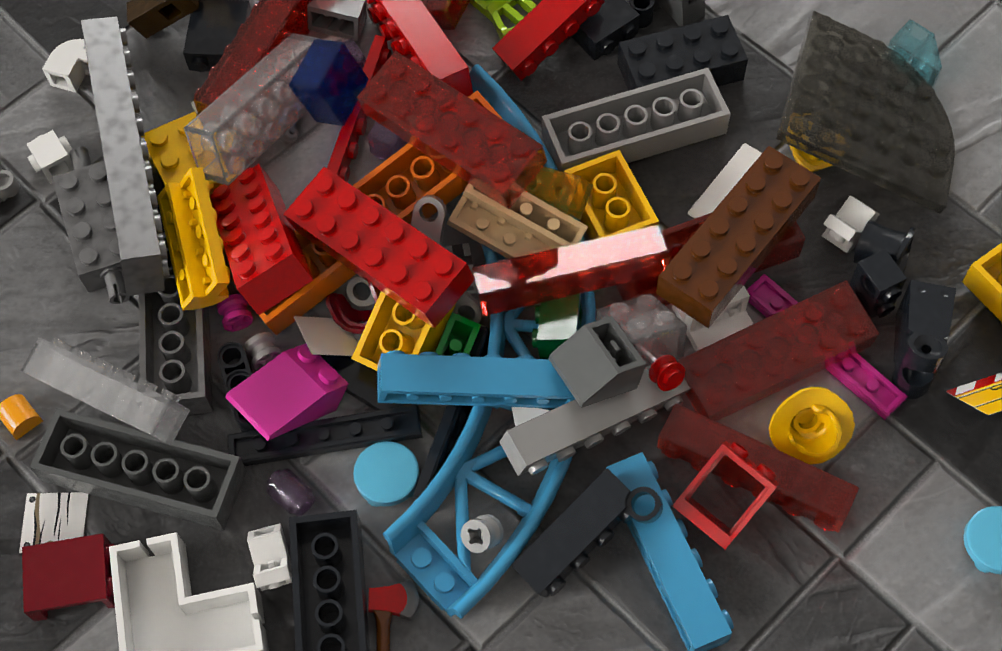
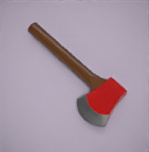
(391, 600)

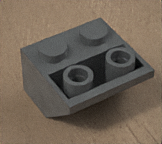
(598, 362)

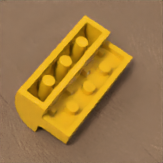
(194, 241)

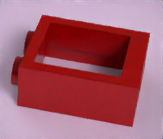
(703, 518)

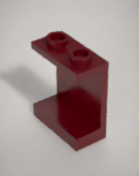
(66, 574)

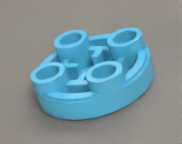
(386, 473)
(984, 539)

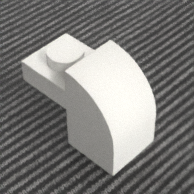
(67, 65)
(848, 224)
(270, 557)

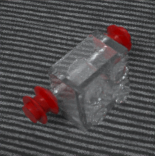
(655, 335)

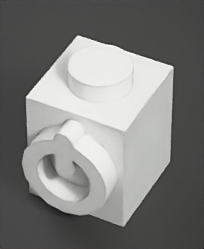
(50, 155)

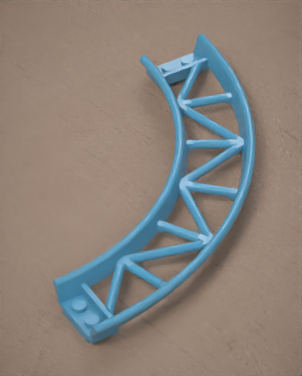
(410, 540)

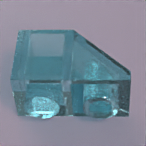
(919, 49)

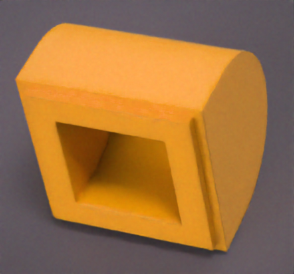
(18, 415)

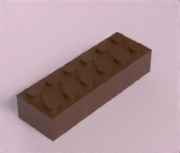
(737, 236)

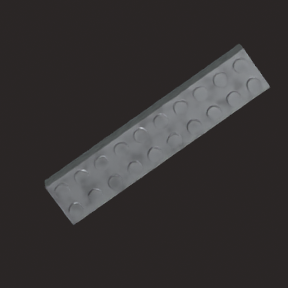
(128, 175)

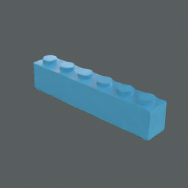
(469, 380)
(673, 563)

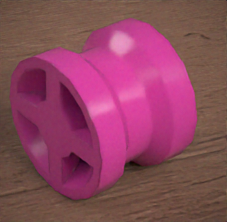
(235, 313)

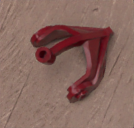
(345, 315)

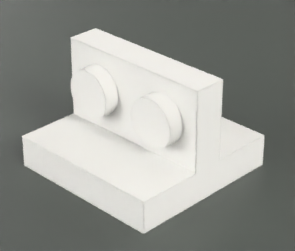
(730, 321)

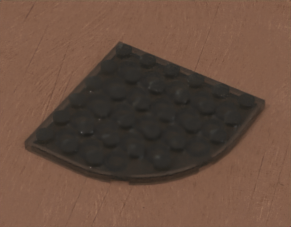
(868, 114)

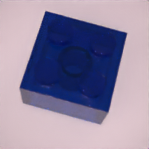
(329, 82)

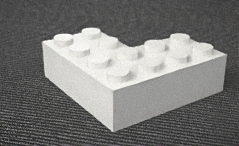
(161, 614)

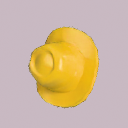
(812, 425)

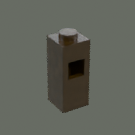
(155, 15)

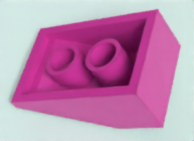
(288, 392)

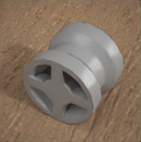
(262, 349)
(490, 535)

